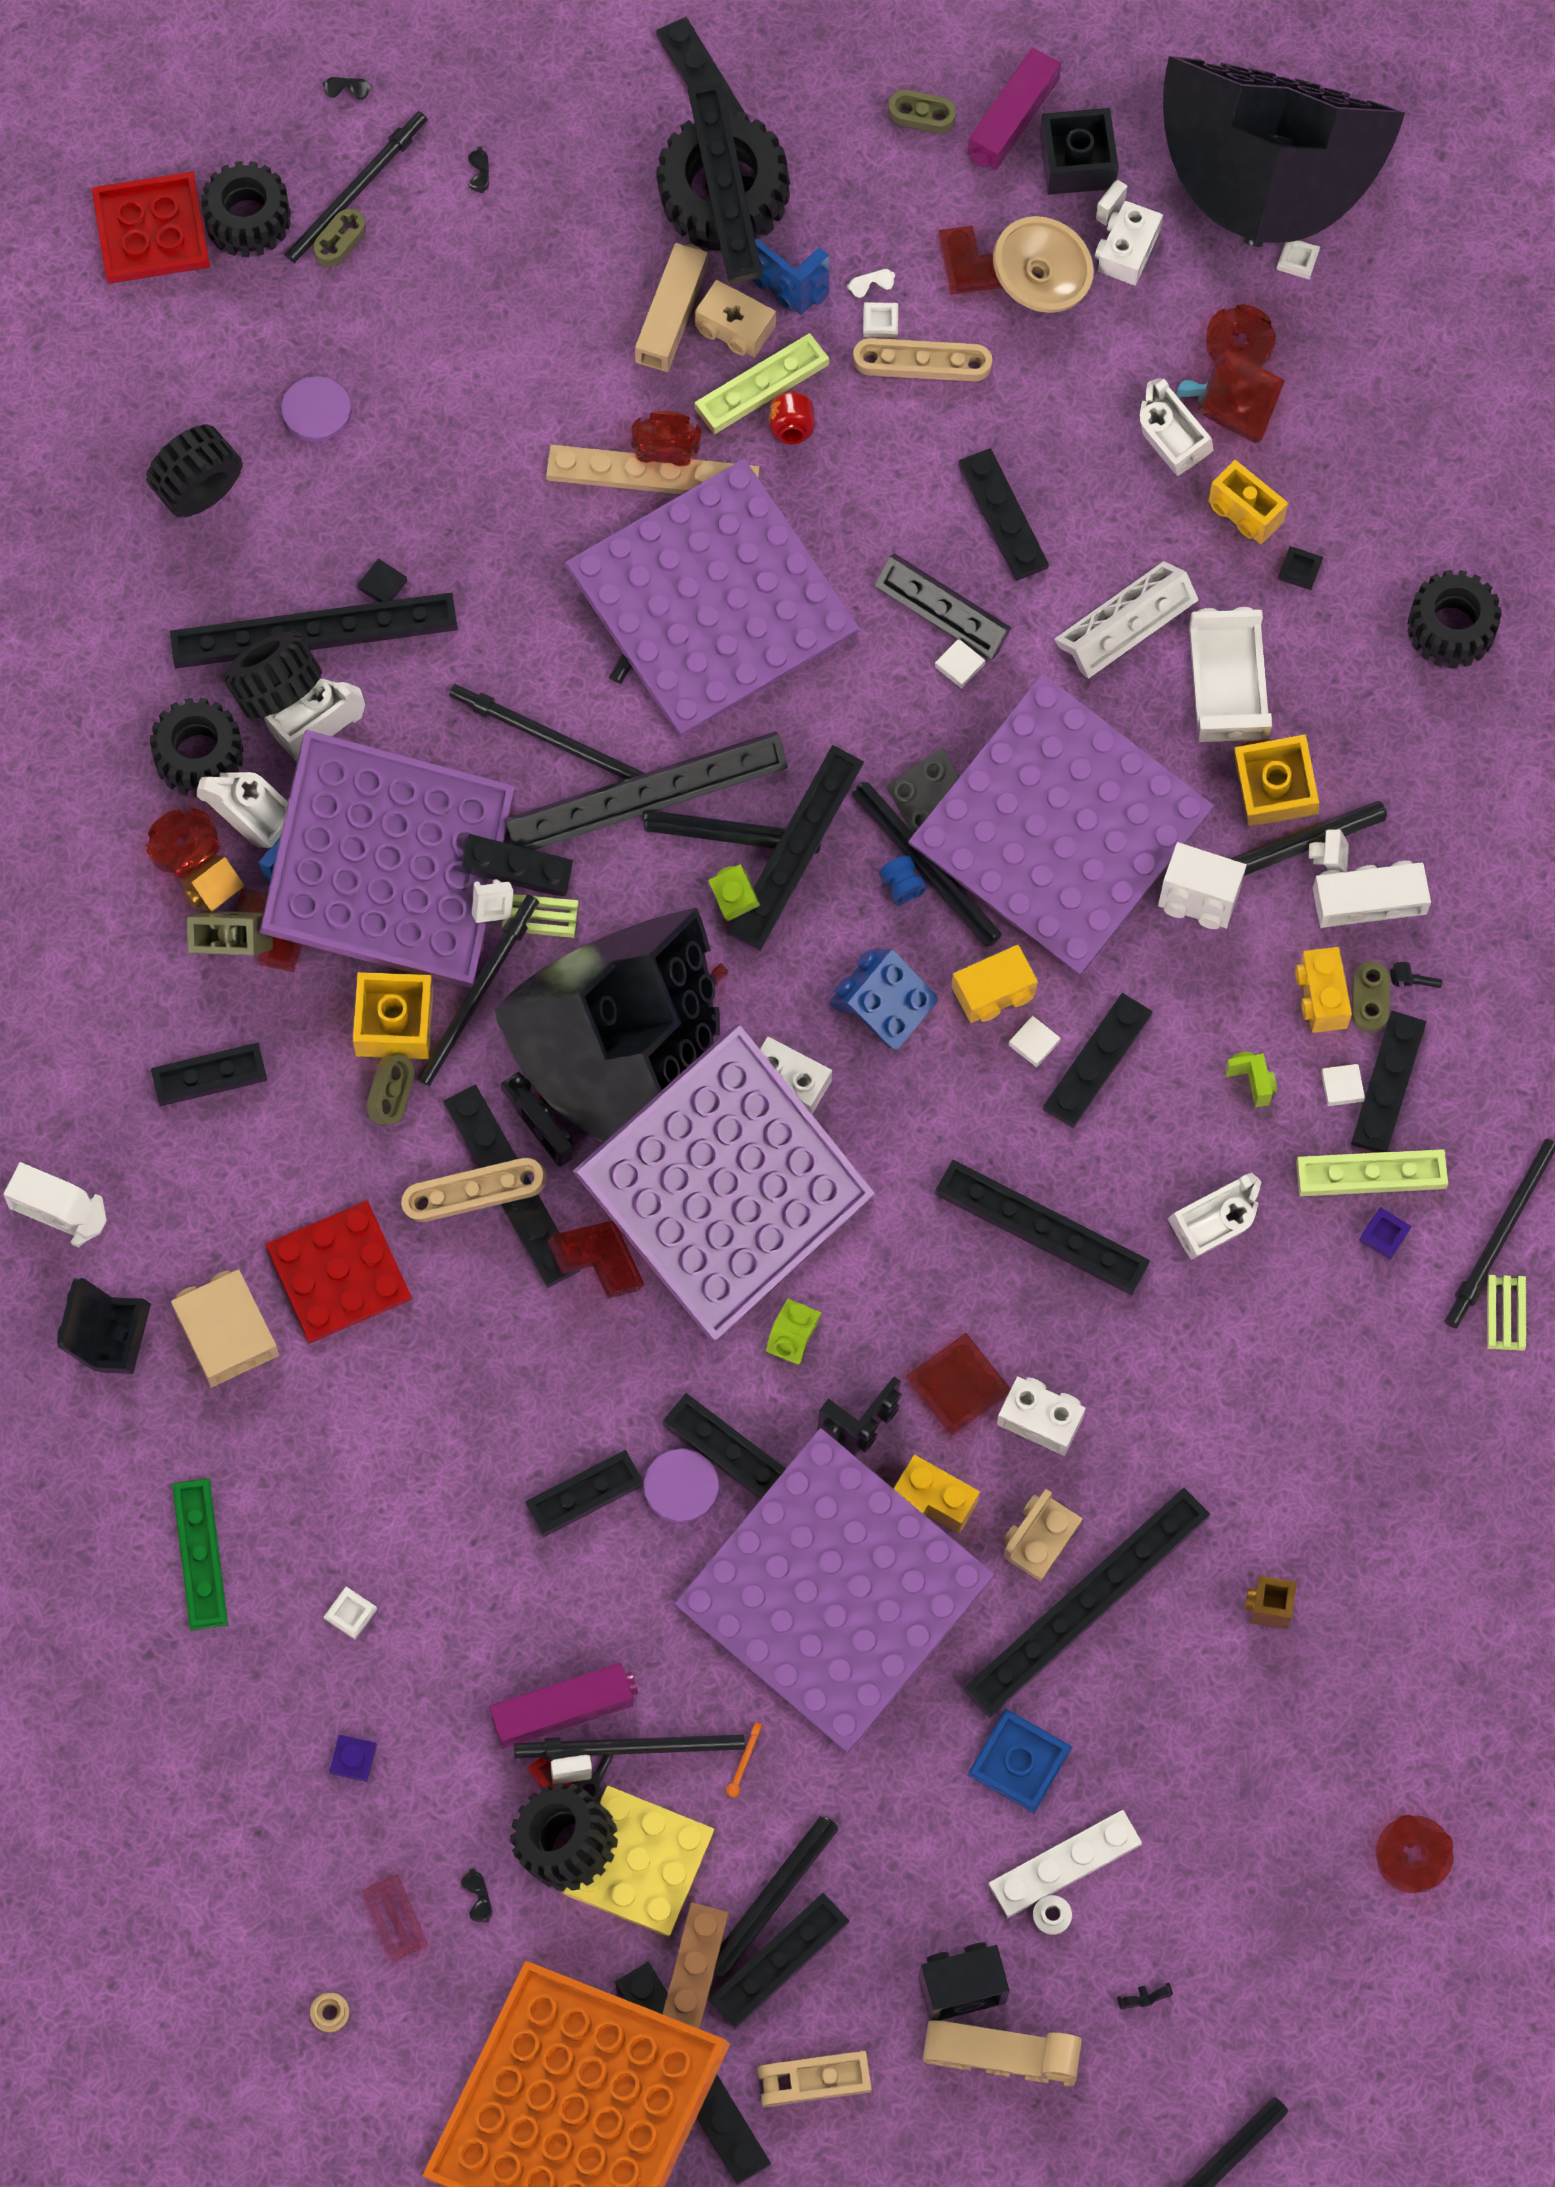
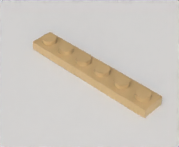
(626, 472)

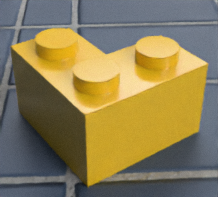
(937, 1494)

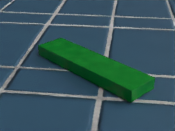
(200, 1554)

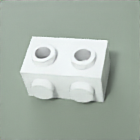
(1129, 242)
(802, 1074)
(1041, 1415)

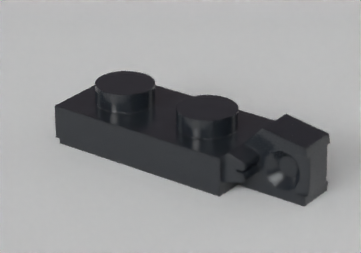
(538, 1119)

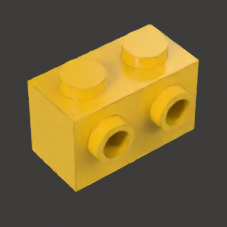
(1247, 502)
(995, 984)
(1324, 990)

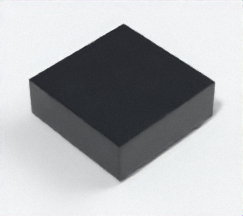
(1300, 568)
(382, 582)

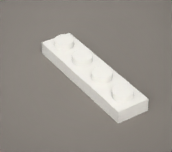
(1065, 1863)

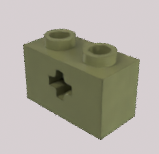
(227, 933)

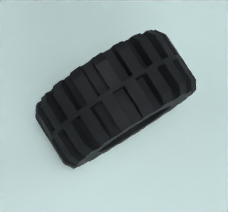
(683, 161)

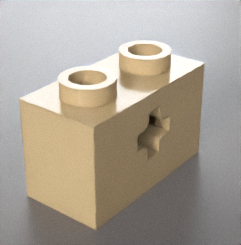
(734, 319)

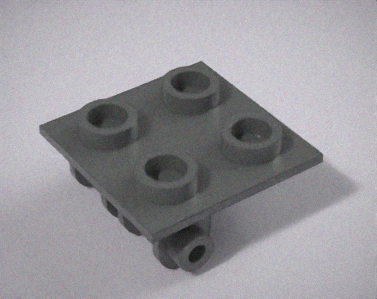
(923, 788)

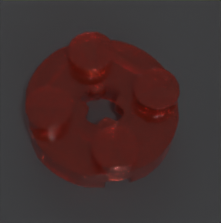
(1240, 320)
(665, 438)
(190, 855)
(1393, 1860)

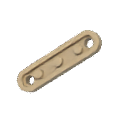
(922, 359)
(474, 1189)

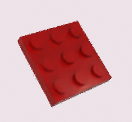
(150, 227)
(338, 1271)

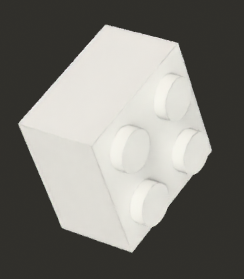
(1201, 886)

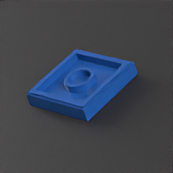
(1019, 1761)

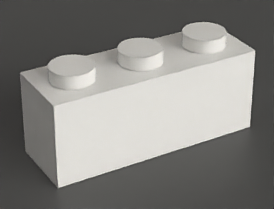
(1371, 894)

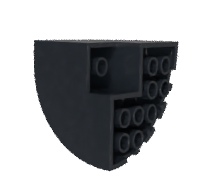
(1271, 150)
(615, 1020)

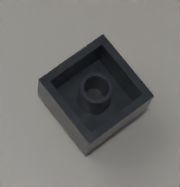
(1078, 151)
(963, 1982)

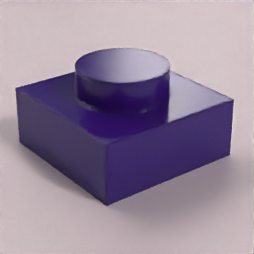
(1385, 1233)
(353, 1758)

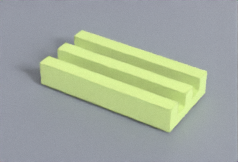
(553, 903)
(1506, 1283)

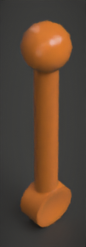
(733, 1789)

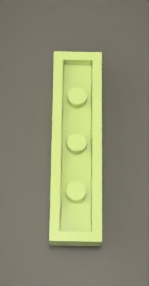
(761, 383)
(1372, 1172)

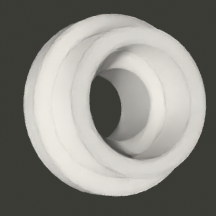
(1043, 1923)

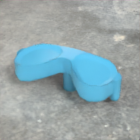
(1190, 388)

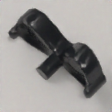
(335, 85)
(479, 160)
(475, 1883)
(1145, 1999)

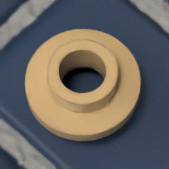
(321, 2003)

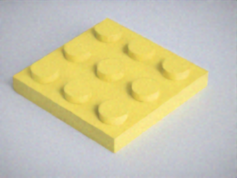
(651, 1864)

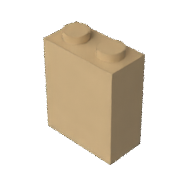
(224, 1327)

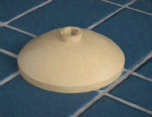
(1053, 253)

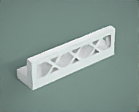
(1128, 620)

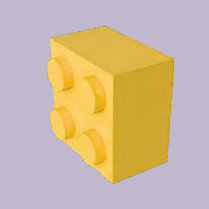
(1276, 780)
(393, 1015)

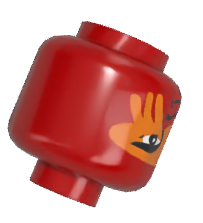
(791, 417)

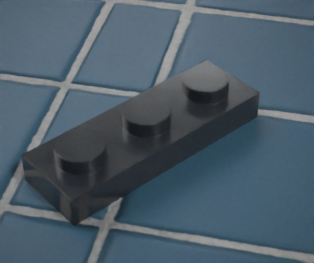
(516, 865)
(209, 1074)
(584, 1493)

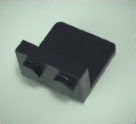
(102, 1328)
(855, 1433)

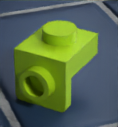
(734, 891)
(1261, 1081)
(792, 1331)

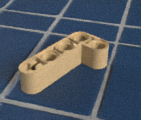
(1003, 2052)

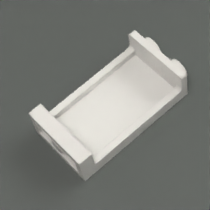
(1229, 675)

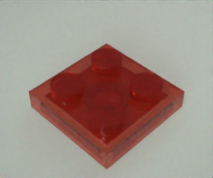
(1240, 396)
(958, 1384)

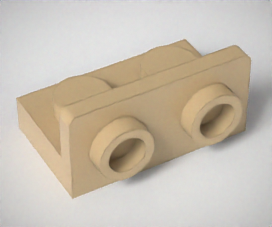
(1040, 1536)

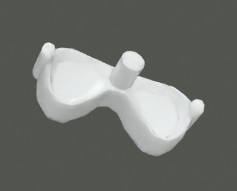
(860, 284)

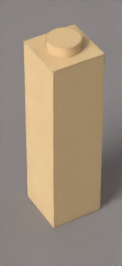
(671, 307)

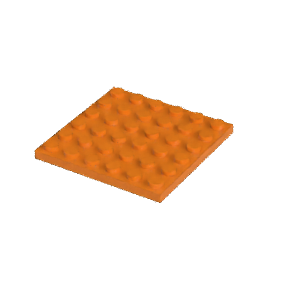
(576, 2092)

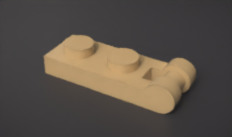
(815, 2078)

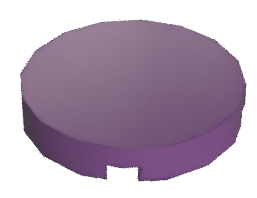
(316, 409)
(681, 1486)

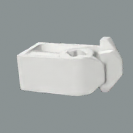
(1181, 437)
(322, 710)
(255, 815)
(55, 1203)
(1205, 1223)

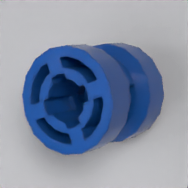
(902, 880)

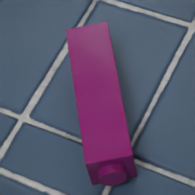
(1013, 109)
(563, 1705)

